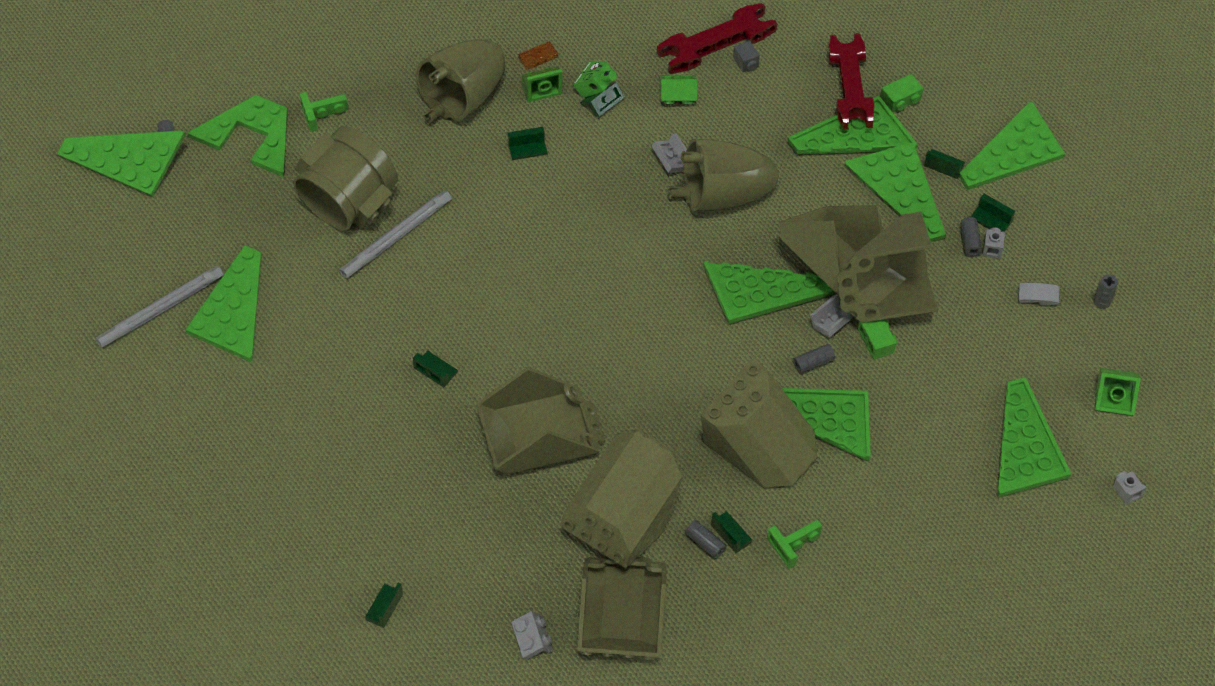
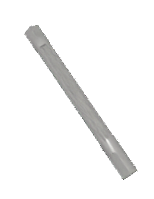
(395, 234)
(159, 306)

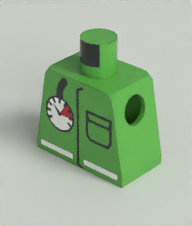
(594, 78)

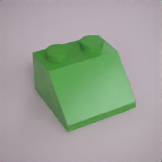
(542, 84)
(678, 88)
(1117, 391)

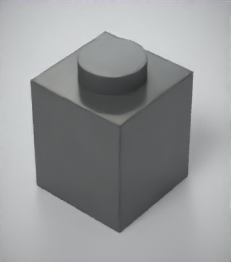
(746, 56)

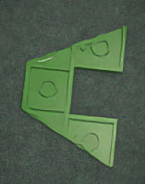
(257, 115)

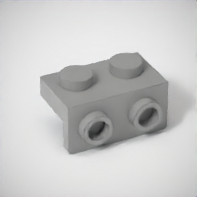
(670, 153)
(830, 317)
(532, 635)

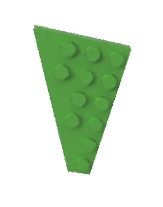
(831, 138)
(1015, 149)
(127, 158)
(901, 183)
(754, 292)
(230, 310)
(836, 417)
(1028, 446)

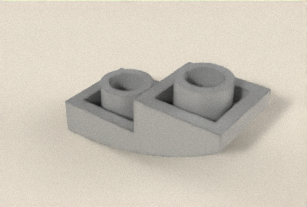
(1038, 292)

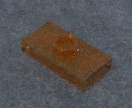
(538, 55)

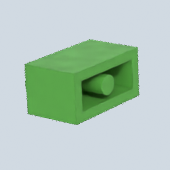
(902, 93)
(878, 338)

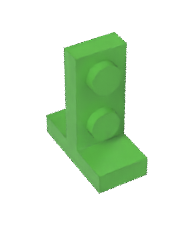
(321, 108)
(787, 545)

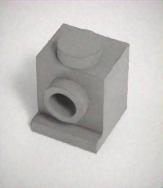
(993, 239)
(1129, 487)

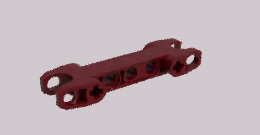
(691, 49)
(854, 103)

